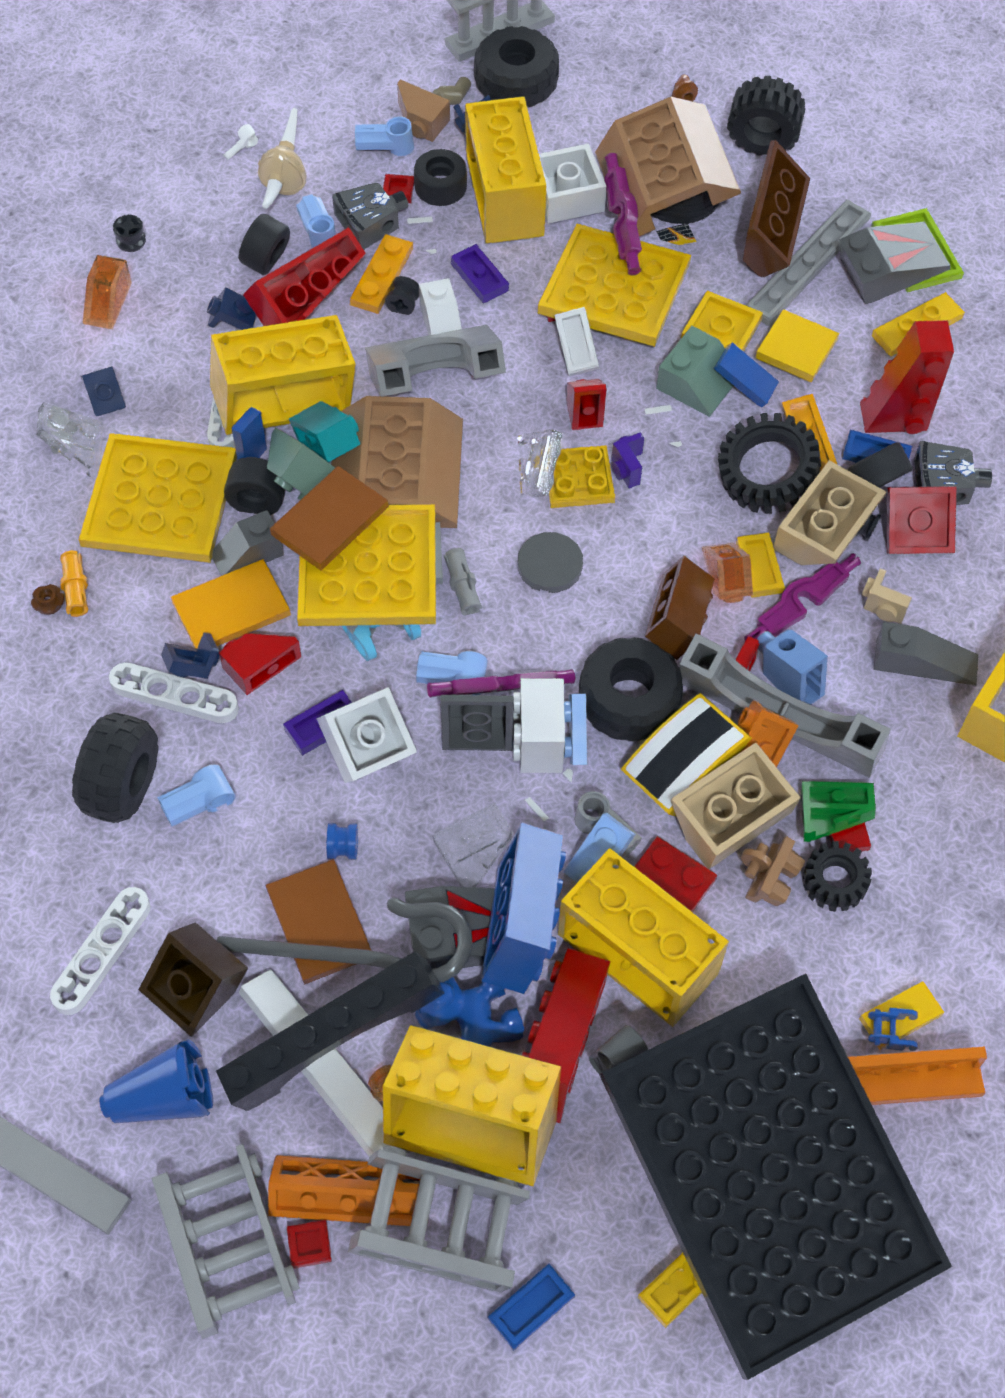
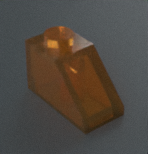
(106, 291)
(731, 571)

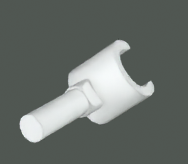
(247, 139)

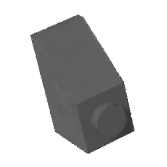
(247, 543)

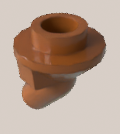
(685, 88)

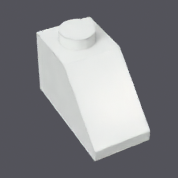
(439, 307)

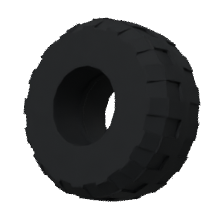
(516, 65)
(638, 661)
(115, 767)

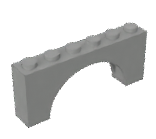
(845, 739)

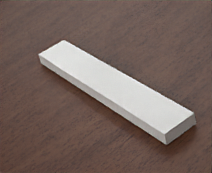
(330, 1073)

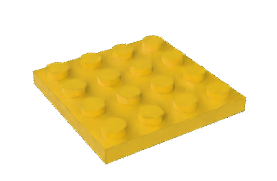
(614, 301)
(158, 498)
(378, 577)

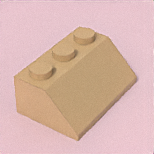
(827, 517)
(733, 805)

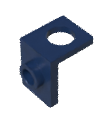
(103, 391)

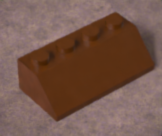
(776, 213)

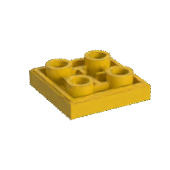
(797, 345)
(582, 478)

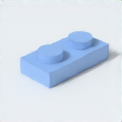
(576, 743)
(605, 835)

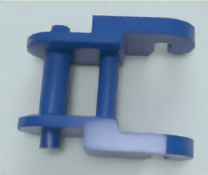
(892, 1041)

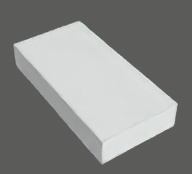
(577, 341)

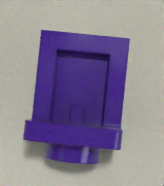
(624, 459)

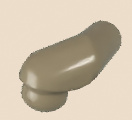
(454, 93)

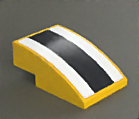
(684, 751)

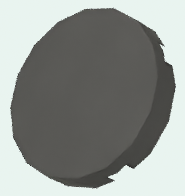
(550, 562)

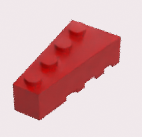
(299, 283)
(911, 381)
(567, 1016)

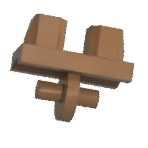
(765, 867)

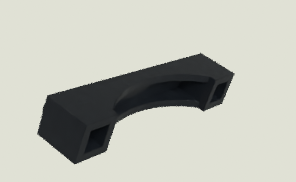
(270, 1065)

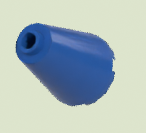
(161, 1089)

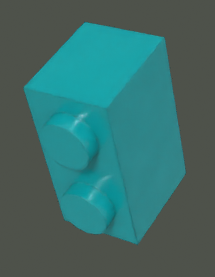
(326, 430)

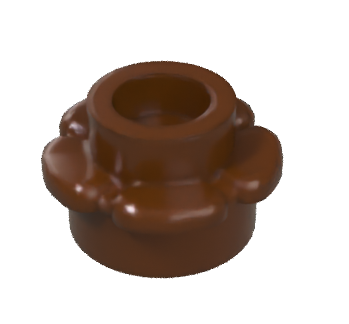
(48, 606)

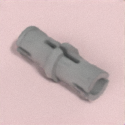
(462, 581)

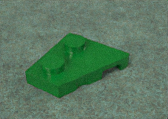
(835, 807)

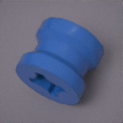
(342, 841)

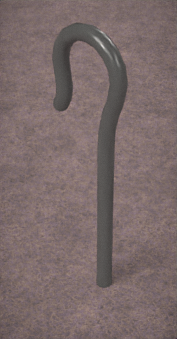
(368, 957)

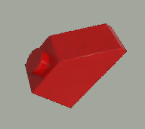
(586, 403)
(258, 658)

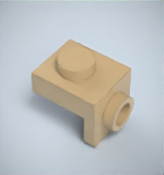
(885, 602)

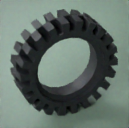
(767, 431)

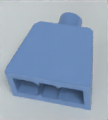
(794, 665)

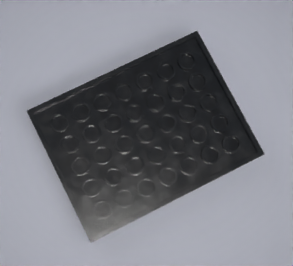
(775, 1175)

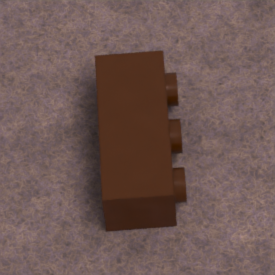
(680, 607)

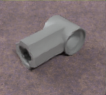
(599, 803)

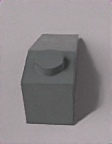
(923, 654)

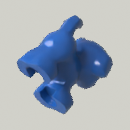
(472, 1013)

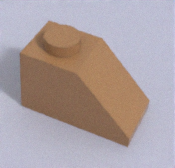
(423, 109)

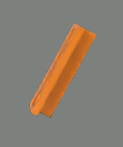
(940, 1075)
(334, 1199)

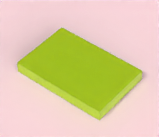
(924, 216)

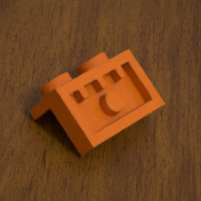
(768, 730)

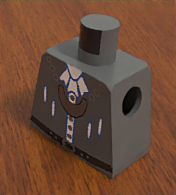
(369, 212)
(949, 466)

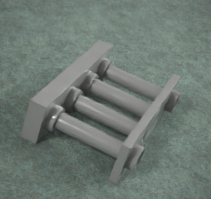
(467, 40)
(185, 1233)
(413, 1250)

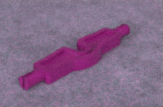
(623, 201)
(815, 588)
(494, 683)

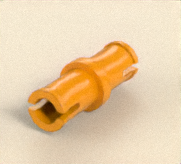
(74, 583)

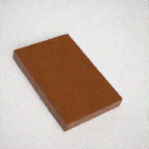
(329, 518)
(317, 911)

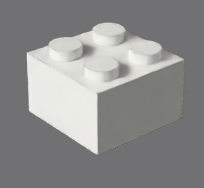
(572, 183)
(539, 726)
(366, 735)

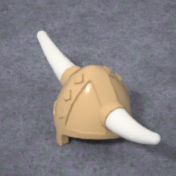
(281, 167)

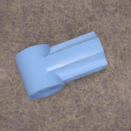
(392, 136)
(315, 219)
(443, 668)
(204, 792)

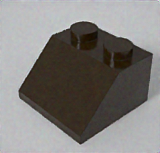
(192, 977)

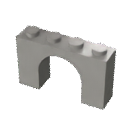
(468, 348)

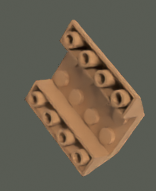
(669, 157)
(408, 452)

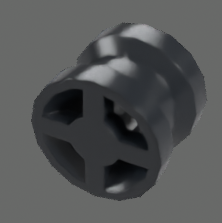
(127, 225)
(402, 295)

